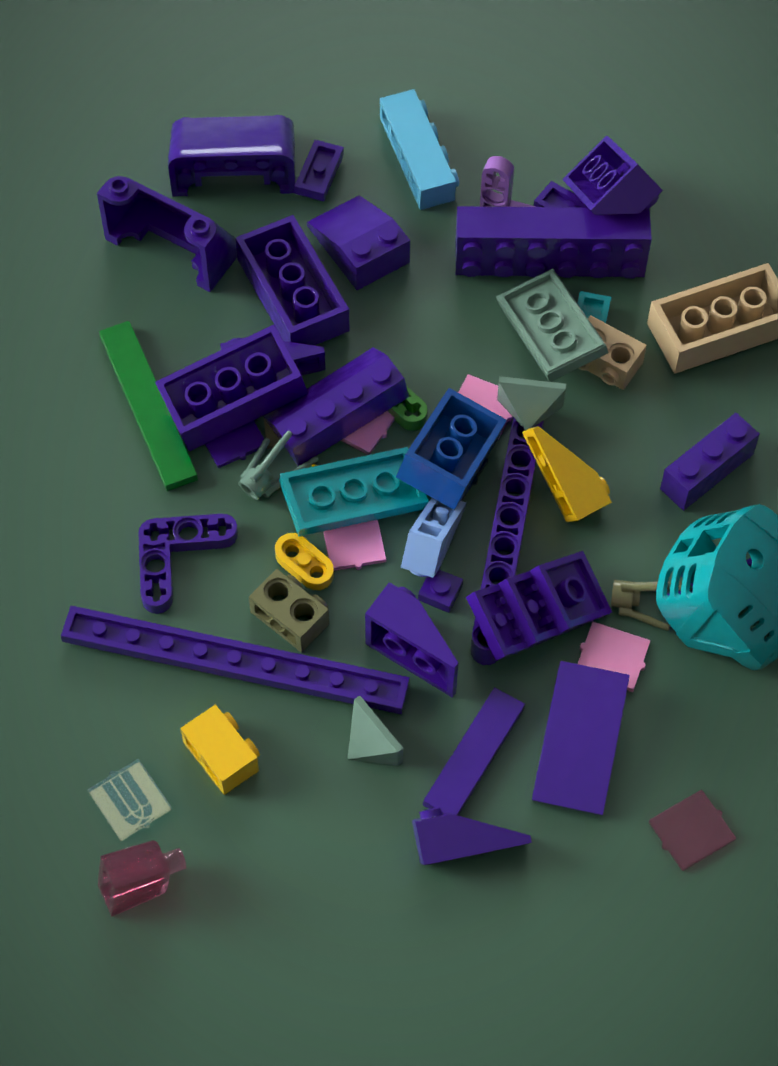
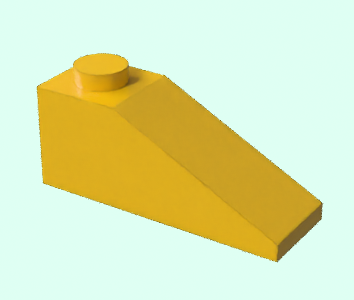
(571, 481)

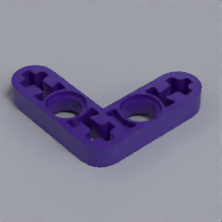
(163, 546)

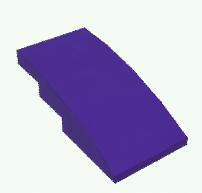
(538, 605)
(581, 737)

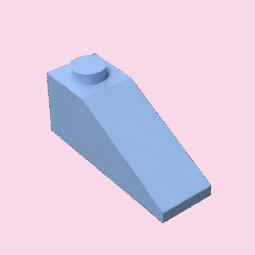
(431, 538)

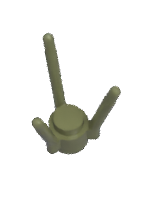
(627, 594)

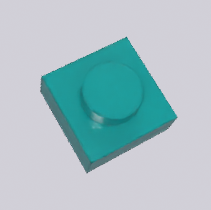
(594, 305)

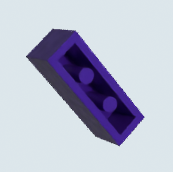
(709, 461)

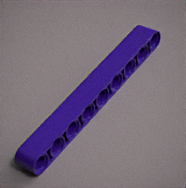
(507, 536)

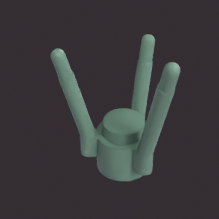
(256, 478)

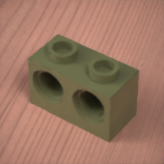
(283, 614)

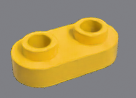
(305, 563)

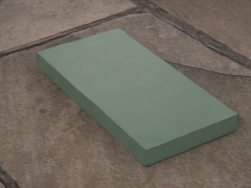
(552, 325)

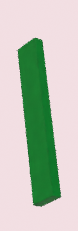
(148, 406)

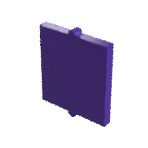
(235, 444)

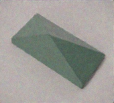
(530, 399)
(371, 739)

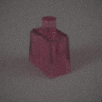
(136, 875)

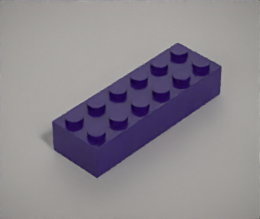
(548, 238)

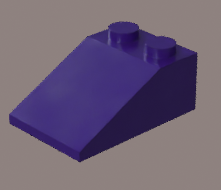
(361, 241)
(406, 635)

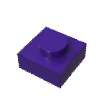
(440, 590)

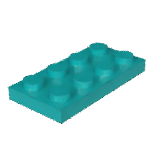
(349, 492)

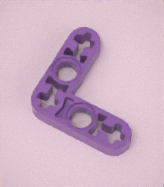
(502, 184)

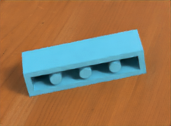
(418, 149)

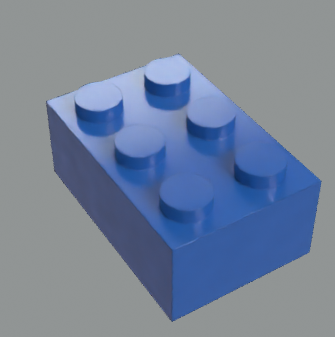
(451, 448)

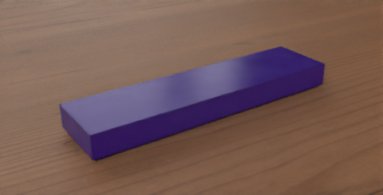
(474, 753)

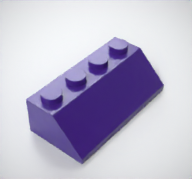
(612, 181)
(232, 387)
(339, 405)

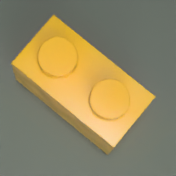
(220, 748)

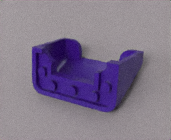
(232, 149)
(135, 209)

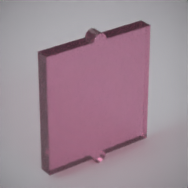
(692, 830)

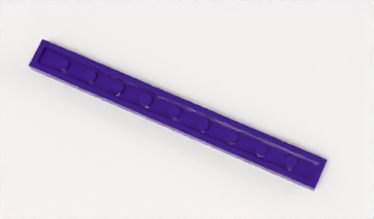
(235, 659)

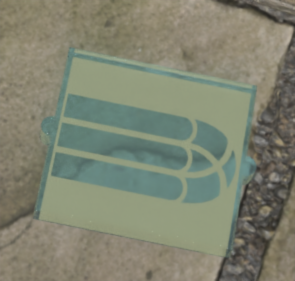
(129, 799)

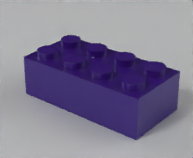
(292, 283)

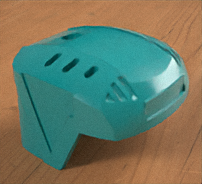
(725, 585)

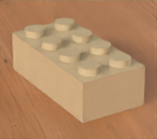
(716, 318)

